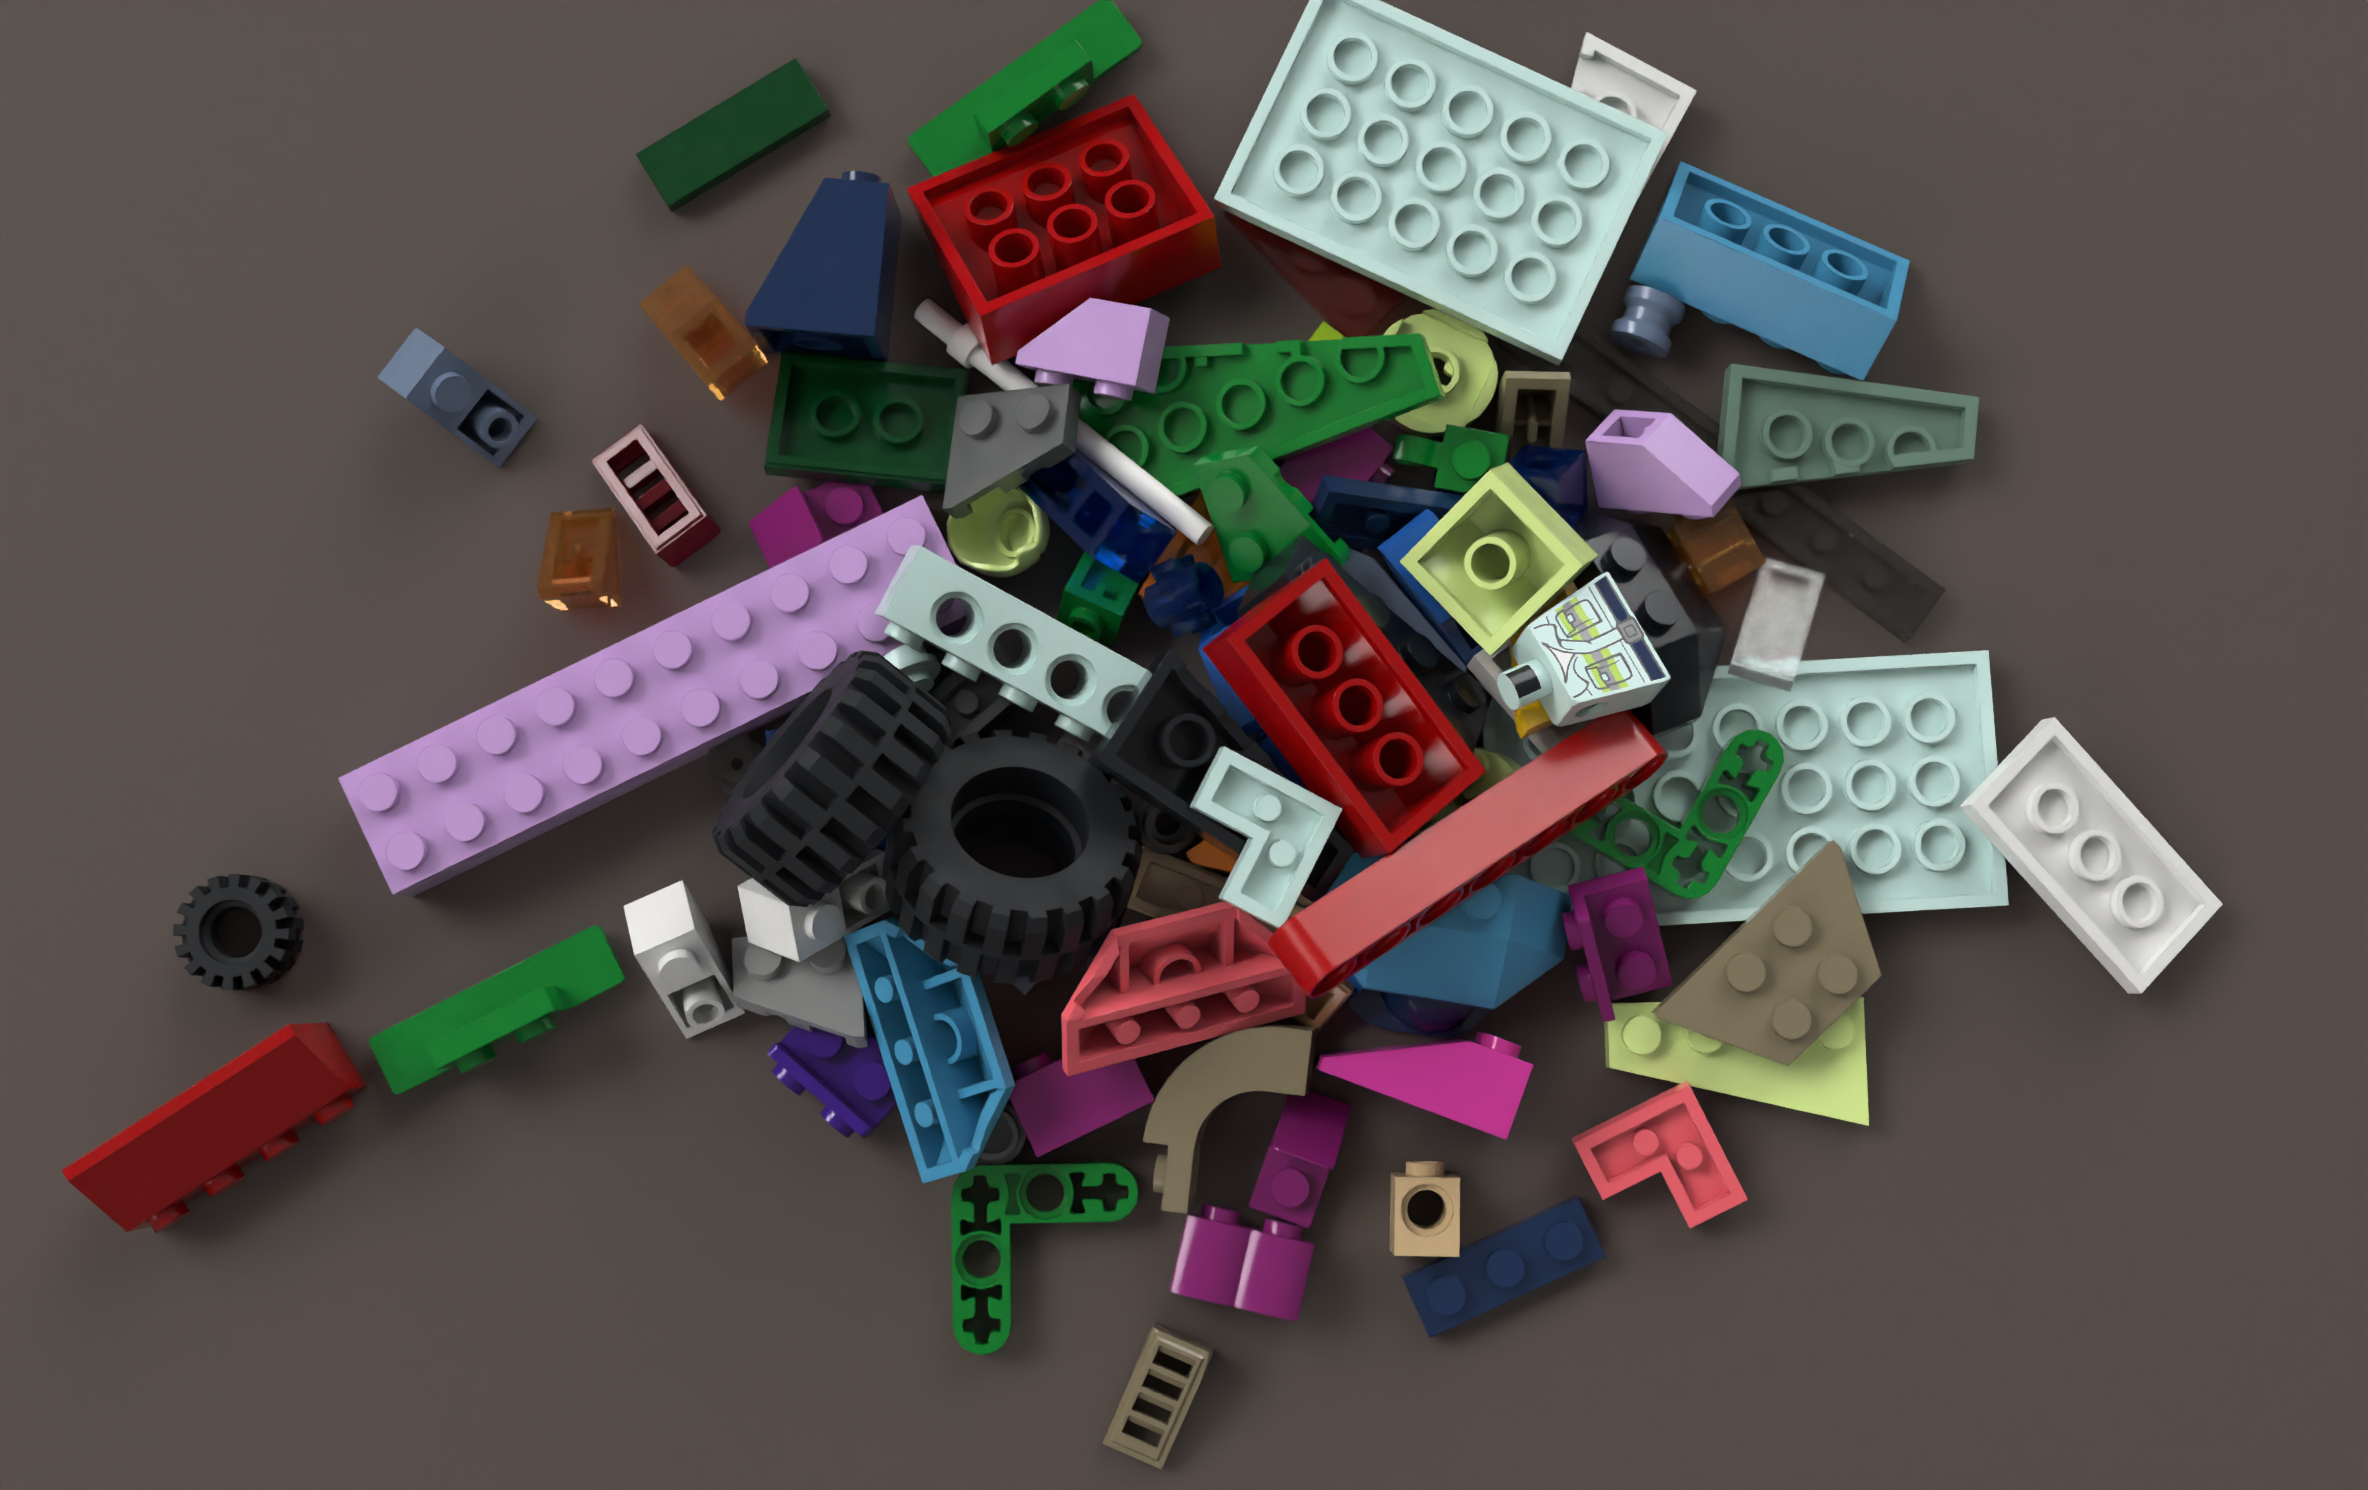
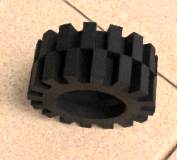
(201, 924)

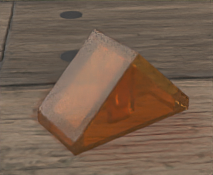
(581, 560)

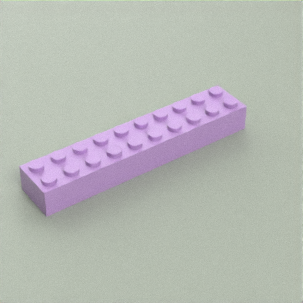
(635, 707)

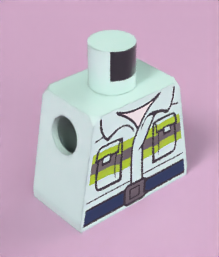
(1584, 658)

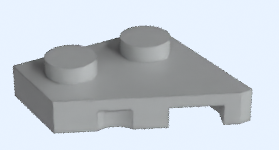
(805, 993)

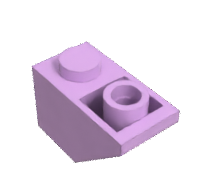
(1101, 344)
(1657, 466)

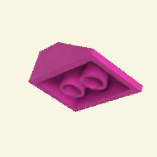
(1453, 1078)

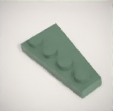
(1819, 427)

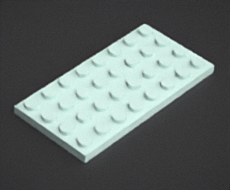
(1870, 760)

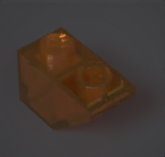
(703, 332)

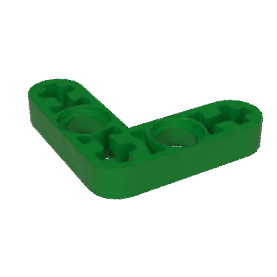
(1671, 842)
(1012, 1208)

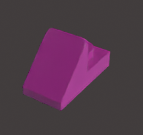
(810, 518)
(1300, 1157)

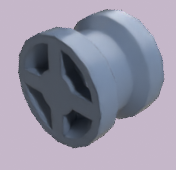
(1647, 321)

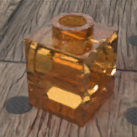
(1716, 548)

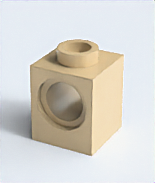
(1434, 1239)

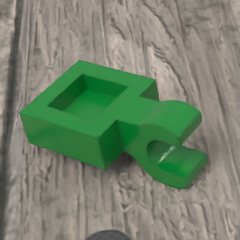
(1458, 460)

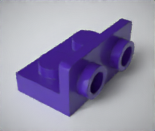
(841, 1076)

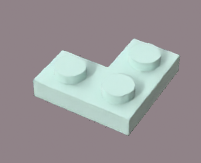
(1283, 831)

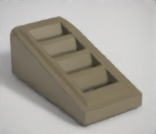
(1181, 1348)

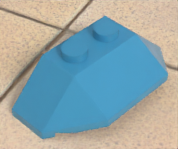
(1476, 950)
(934, 1045)

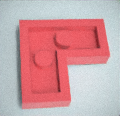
(1665, 1137)

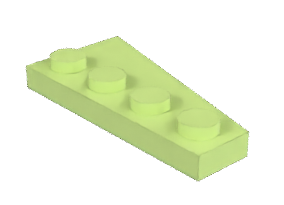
(1822, 1081)

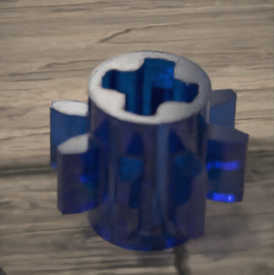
(1183, 595)

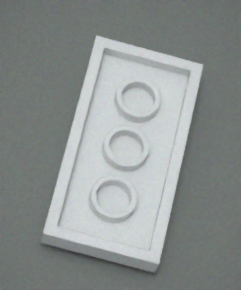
(2091, 855)

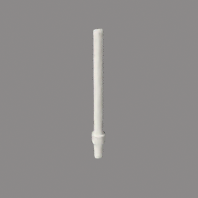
(967, 351)

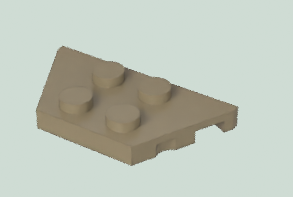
(1783, 968)

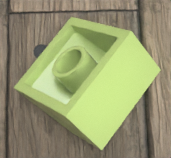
(1498, 557)

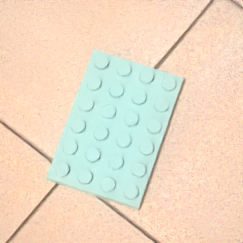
(1441, 171)

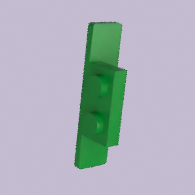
(1028, 90)
(503, 1007)

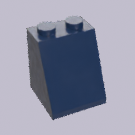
(834, 275)

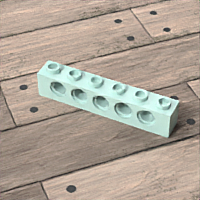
(929, 580)

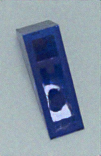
(1100, 515)

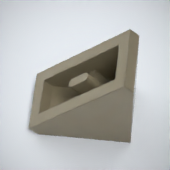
(1532, 409)

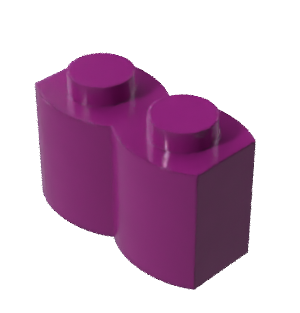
(1241, 1263)

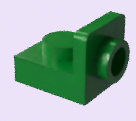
(1097, 600)

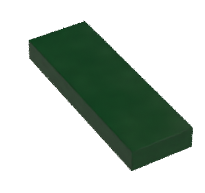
(733, 134)

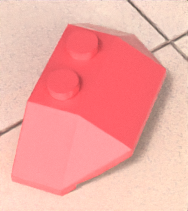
(1175, 986)

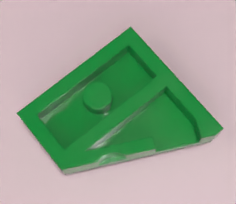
(1256, 511)

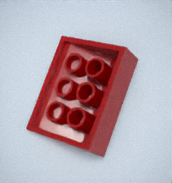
(1064, 221)

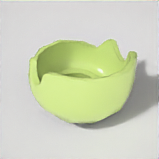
(1000, 535)

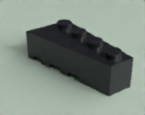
(1165, 747)

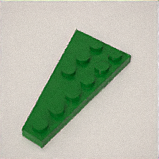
(1261, 395)

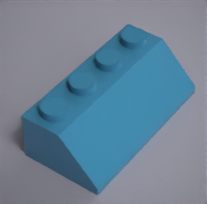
(1772, 272)

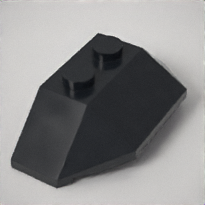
(1667, 608)

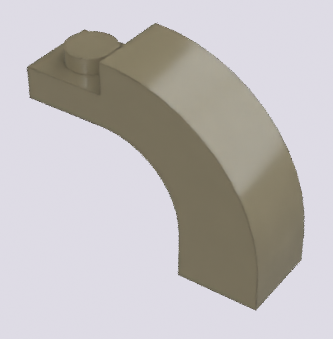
(1251, 1059)

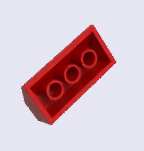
(1345, 710)
(219, 1127)

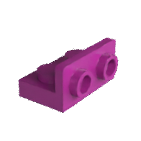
(1620, 938)

